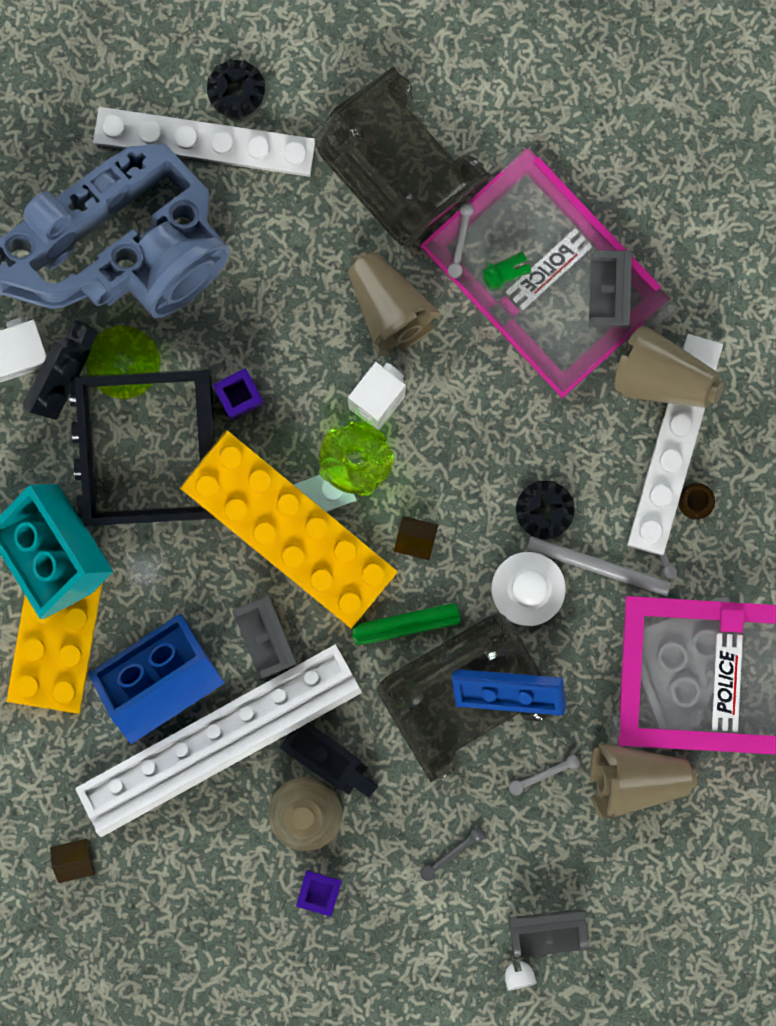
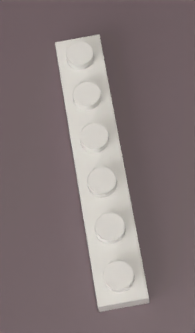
(206, 141)
(670, 462)

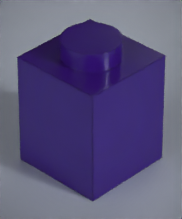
(238, 394)

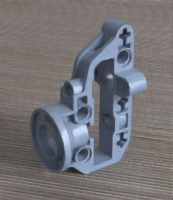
(169, 258)

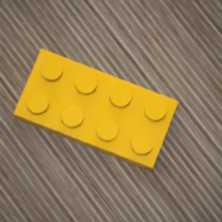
(54, 656)

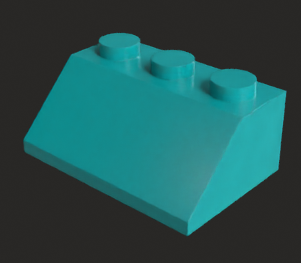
(50, 550)

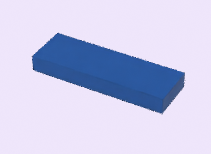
(509, 692)

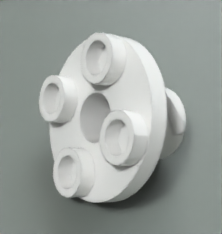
(528, 588)

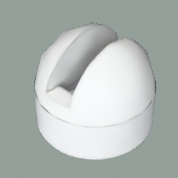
(519, 979)

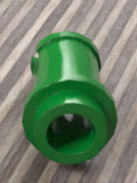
(504, 271)

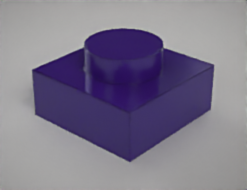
(319, 893)

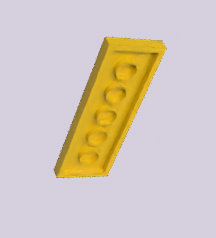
(288, 529)

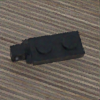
(59, 370)
(328, 760)

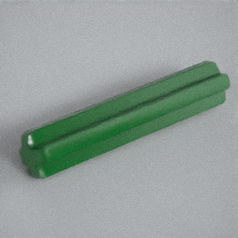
(406, 624)

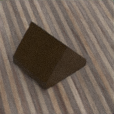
(416, 538)
(72, 861)

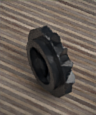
(235, 105)
(536, 524)

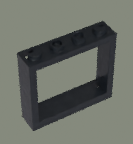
(83, 434)

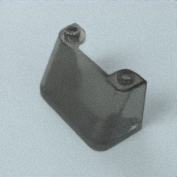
(395, 160)
(424, 700)

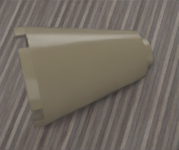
(390, 304)
(665, 373)
(637, 779)
(305, 813)

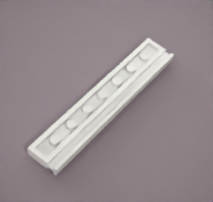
(218, 740)

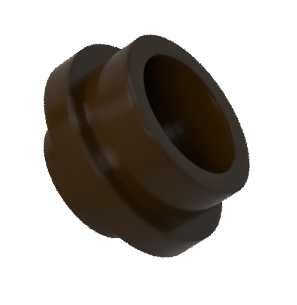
(696, 501)

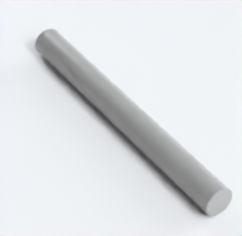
(599, 566)

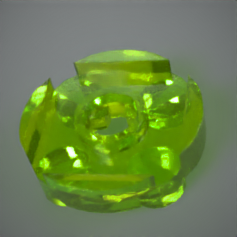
(134, 345)
(352, 477)

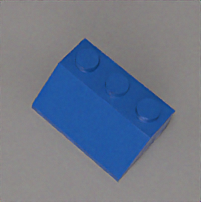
(155, 678)

